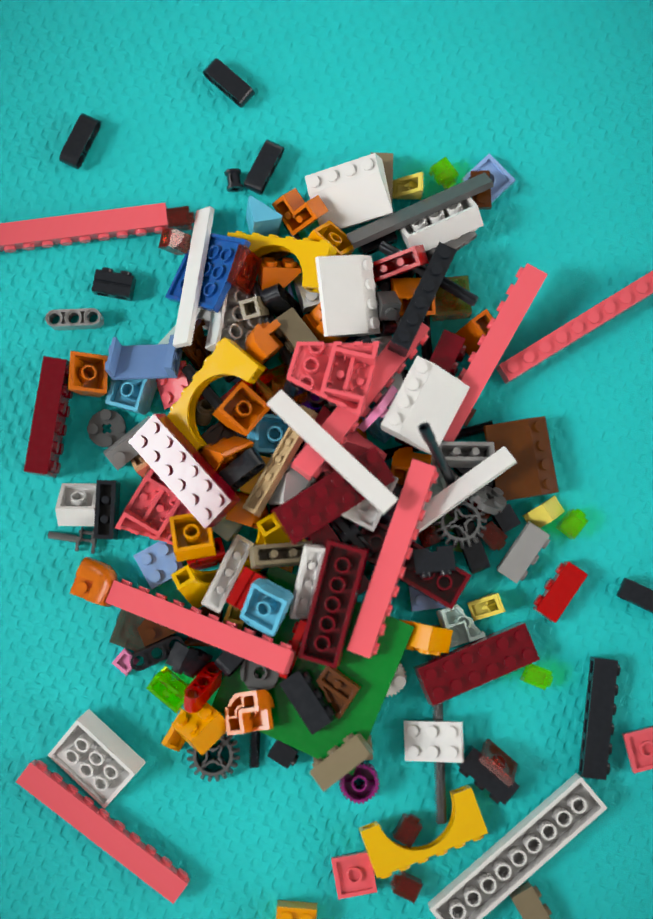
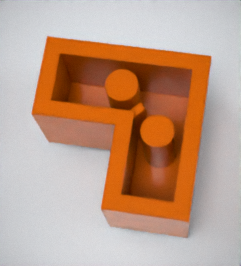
(298, 213)

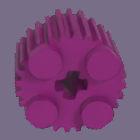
(366, 789)

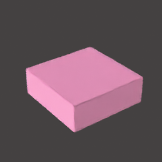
(122, 661)

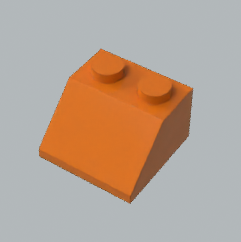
(87, 374)
(241, 409)
(225, 451)

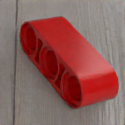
(202, 688)

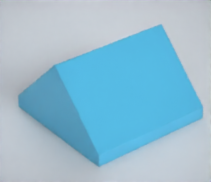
(262, 218)

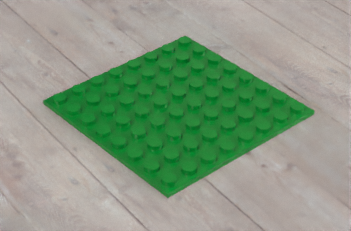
(371, 674)

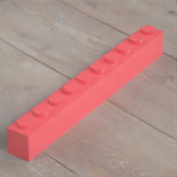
(83, 227)
(576, 328)
(496, 341)
(342, 421)
(392, 559)
(203, 628)
(103, 830)

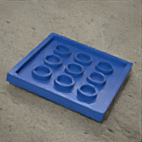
(217, 268)

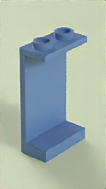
(143, 361)

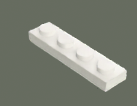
(227, 573)
(306, 580)

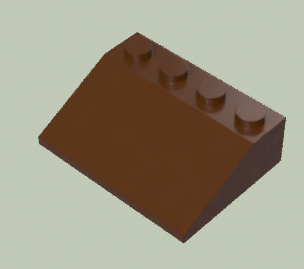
(531, 448)

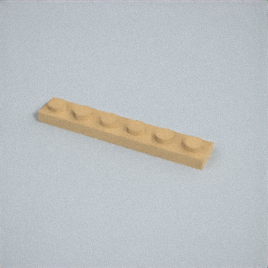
(275, 469)

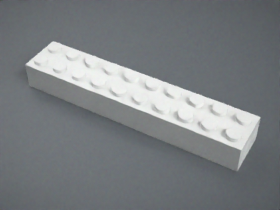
(519, 852)

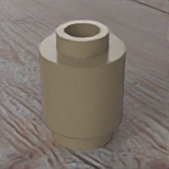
(204, 413)

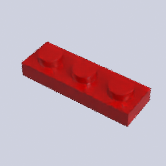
(298, 629)

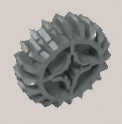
(463, 530)
(201, 767)

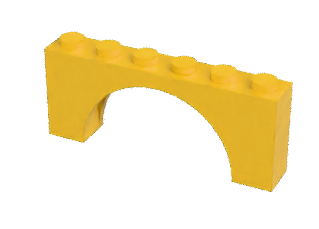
(304, 249)
(226, 360)
(195, 583)
(464, 825)

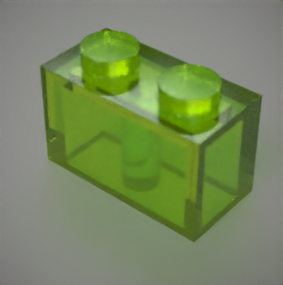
(168, 689)

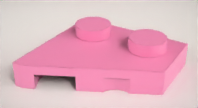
(379, 409)

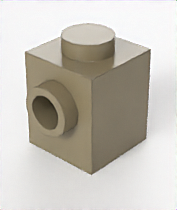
(253, 308)

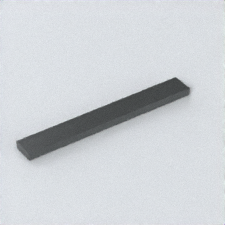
(419, 210)

